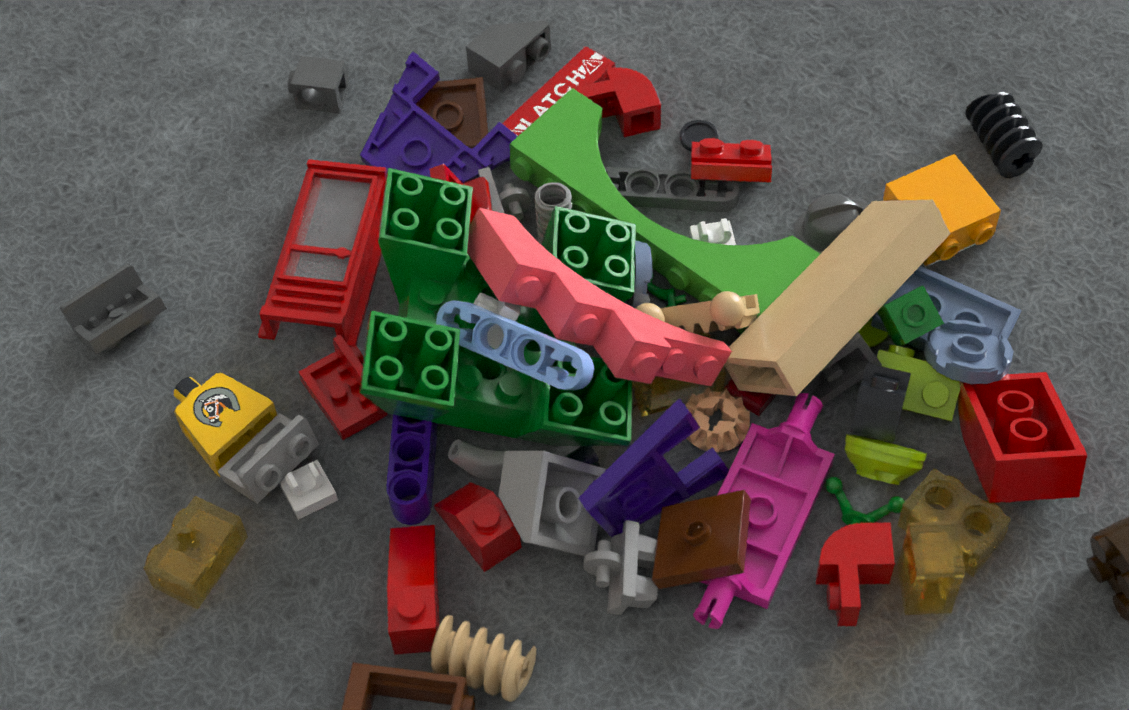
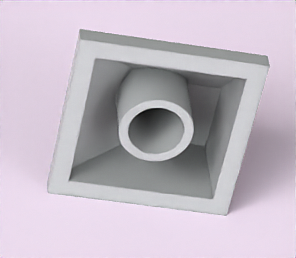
(543, 501)

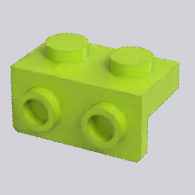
(927, 390)

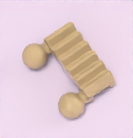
(722, 313)

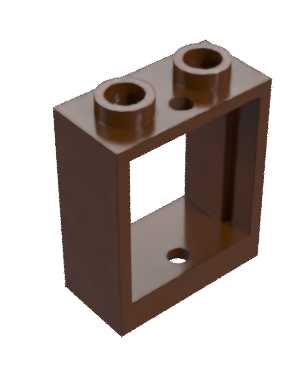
(372, 680)

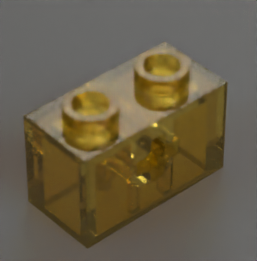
(195, 552)
(930, 567)

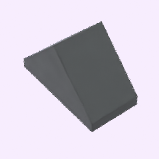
(842, 371)

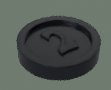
(696, 131)

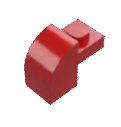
(629, 98)
(854, 557)

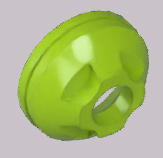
(882, 459)

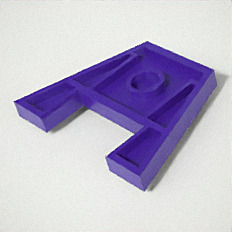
(644, 480)

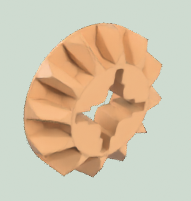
(727, 433)

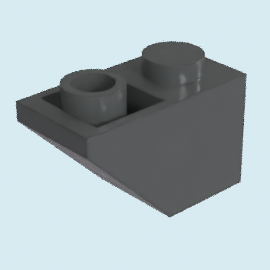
(508, 51)

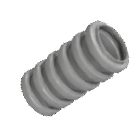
(546, 199)

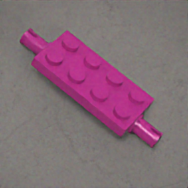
(783, 479)

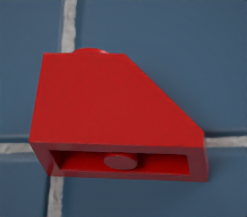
(480, 524)

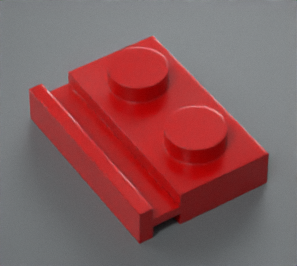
(731, 161)

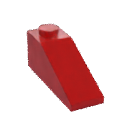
(412, 589)

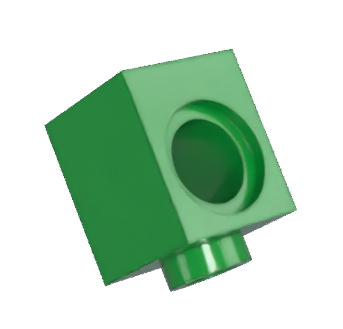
(910, 316)

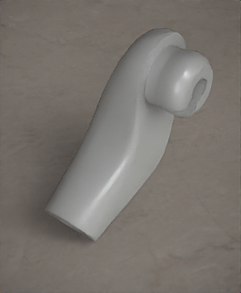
(477, 461)

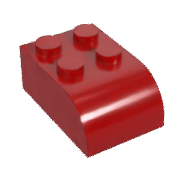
(1021, 439)

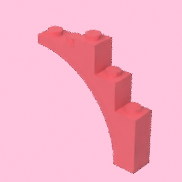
(579, 312)

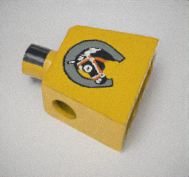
(220, 416)

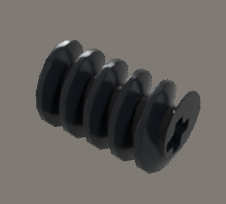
(1004, 133)

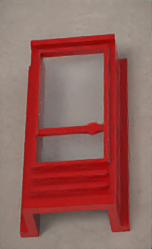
(329, 251)

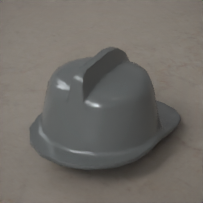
(826, 220)

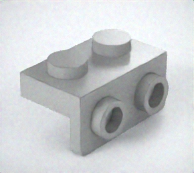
(269, 457)

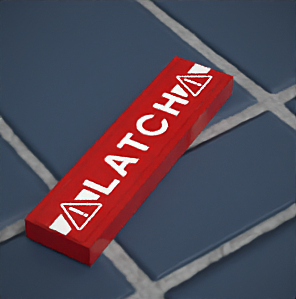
(581, 70)

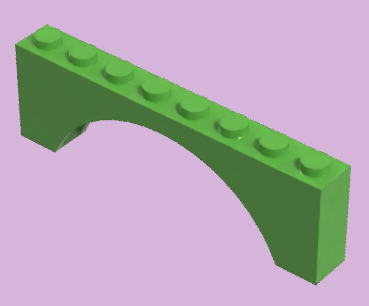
(566, 151)

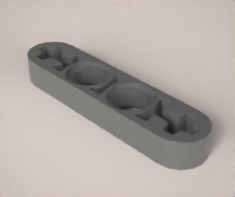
(665, 181)

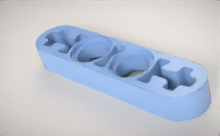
(514, 341)

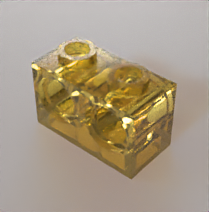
(962, 507)

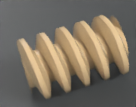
(481, 661)

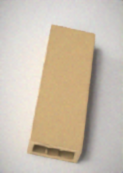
(835, 296)

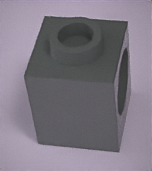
(319, 84)

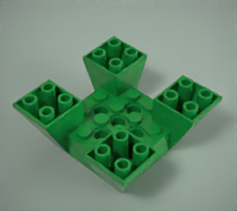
(424, 372)

